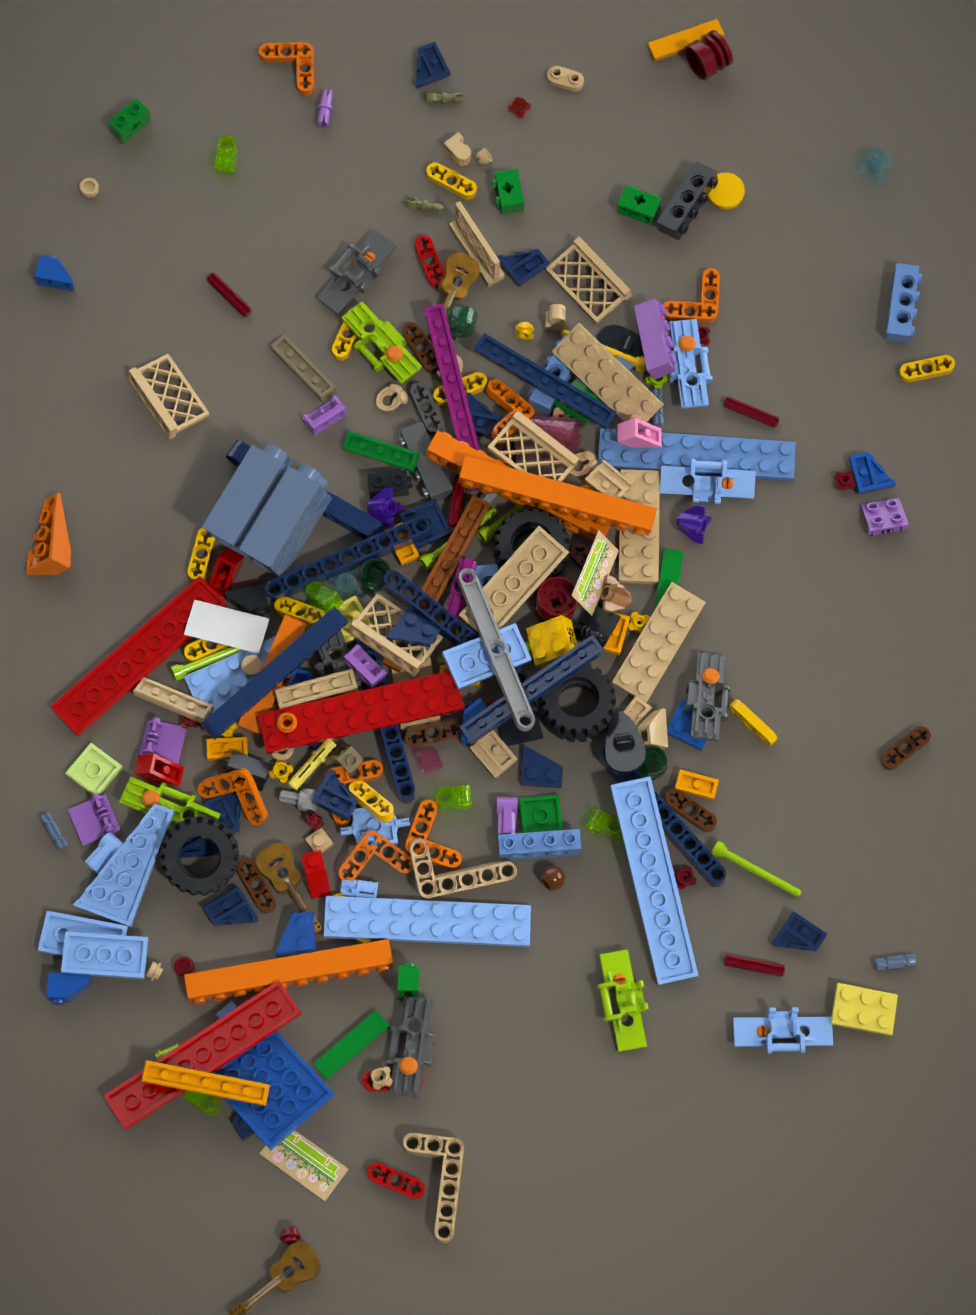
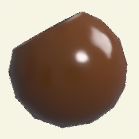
(552, 877)

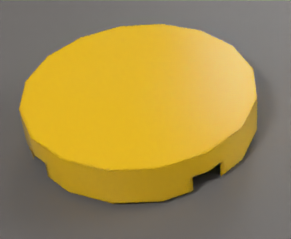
(728, 191)

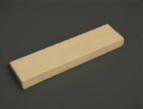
(316, 689)
(173, 700)

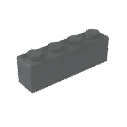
(432, 475)

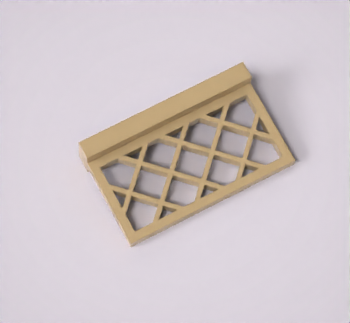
(476, 245)
(603, 272)
(152, 399)
(540, 439)
(383, 646)

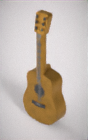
(458, 274)
(278, 867)
(296, 1266)

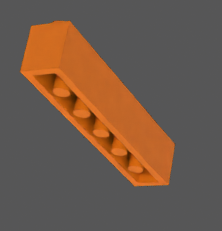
(288, 632)

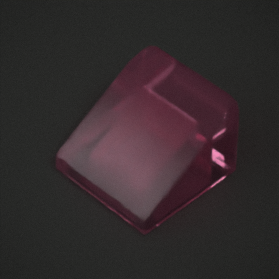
(429, 760)

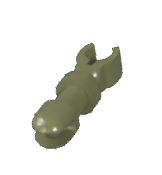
(444, 98)
(415, 203)

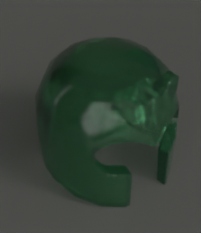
(461, 321)
(372, 574)
(655, 763)

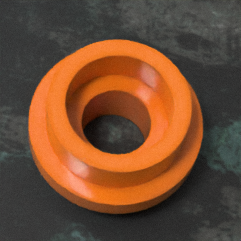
(287, 716)

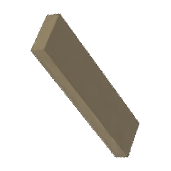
(303, 367)

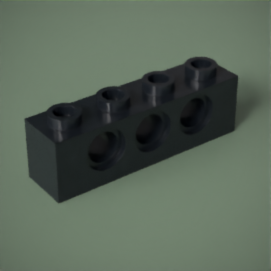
(687, 191)

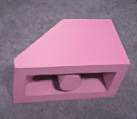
(639, 434)

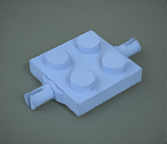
(364, 821)

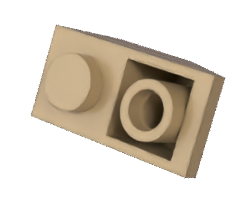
(654, 729)

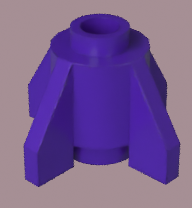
(383, 507)
(694, 523)

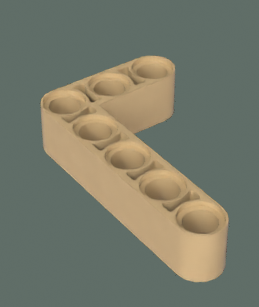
(455, 876)
(446, 1179)

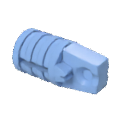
(359, 888)

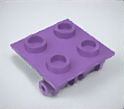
(884, 516)
(163, 740)
(94, 819)

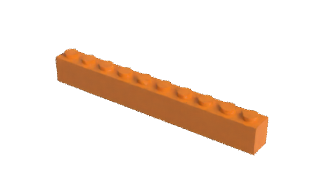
(451, 453)
(557, 496)
(289, 970)

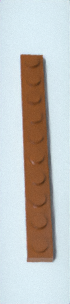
(450, 557)

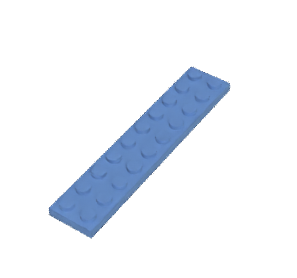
(767, 457)

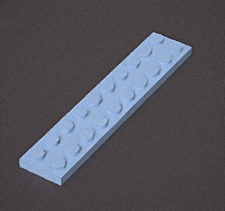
(654, 881)
(427, 921)

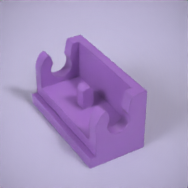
(325, 416)
(364, 666)

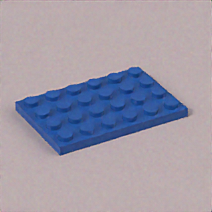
(293, 1091)

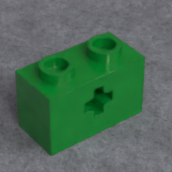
(129, 120)
(508, 181)
(629, 207)
(408, 980)

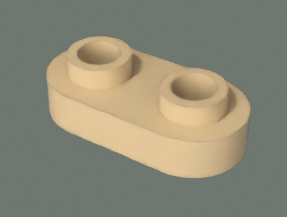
(564, 79)

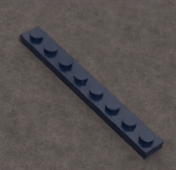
(545, 381)
(534, 687)

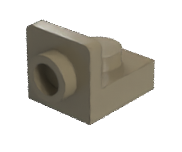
(346, 757)

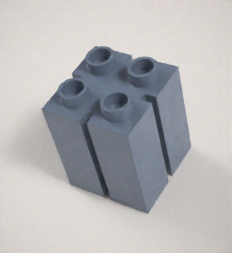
(269, 508)

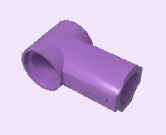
(507, 814)

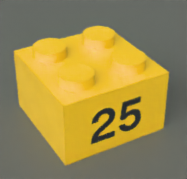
(551, 640)

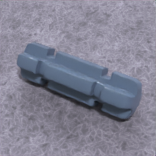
(658, 416)
(53, 831)
(895, 962)

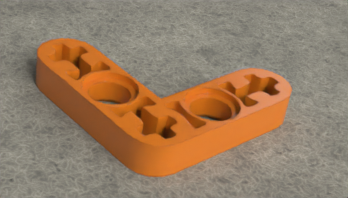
(300, 58)
(705, 304)
(511, 408)
(344, 777)
(241, 788)
(431, 816)
(369, 850)

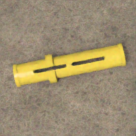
(318, 756)

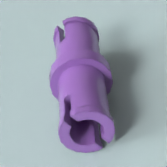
(325, 108)

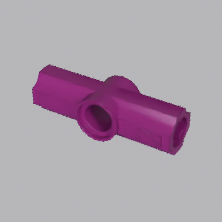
(456, 600)

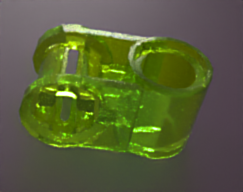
(226, 157)
(323, 597)
(456, 797)
(602, 824)
(200, 1100)

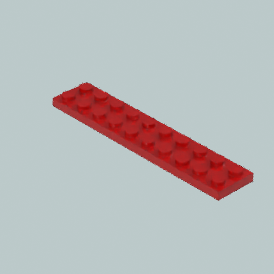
(132, 660)
(362, 711)
(207, 1052)

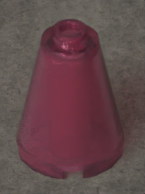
(561, 429)

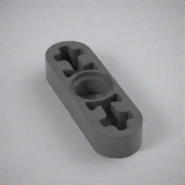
(425, 417)

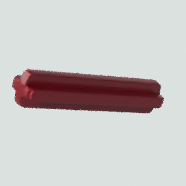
(229, 294)
(751, 412)
(456, 503)
(754, 965)

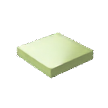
(94, 770)

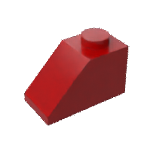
(225, 571)
(158, 769)
(316, 874)

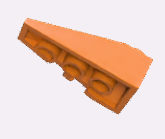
(52, 545)

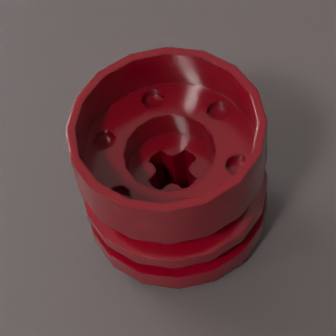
(708, 55)
(555, 591)

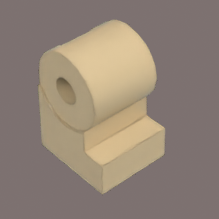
(457, 150)
(555, 317)

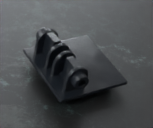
(599, 624)
(512, 735)

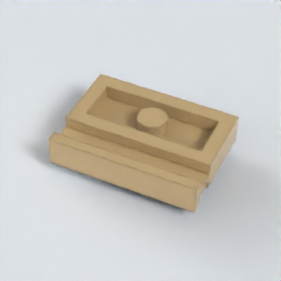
(608, 480)
(494, 753)

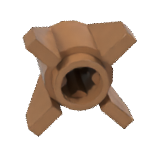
(614, 595)

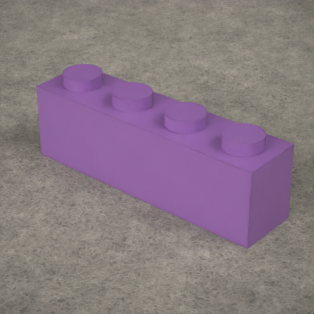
(655, 338)

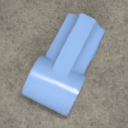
(107, 847)

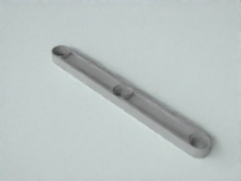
(500, 662)

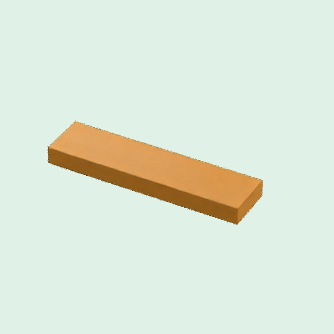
(676, 42)

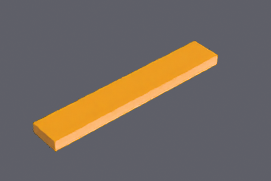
(205, 1083)

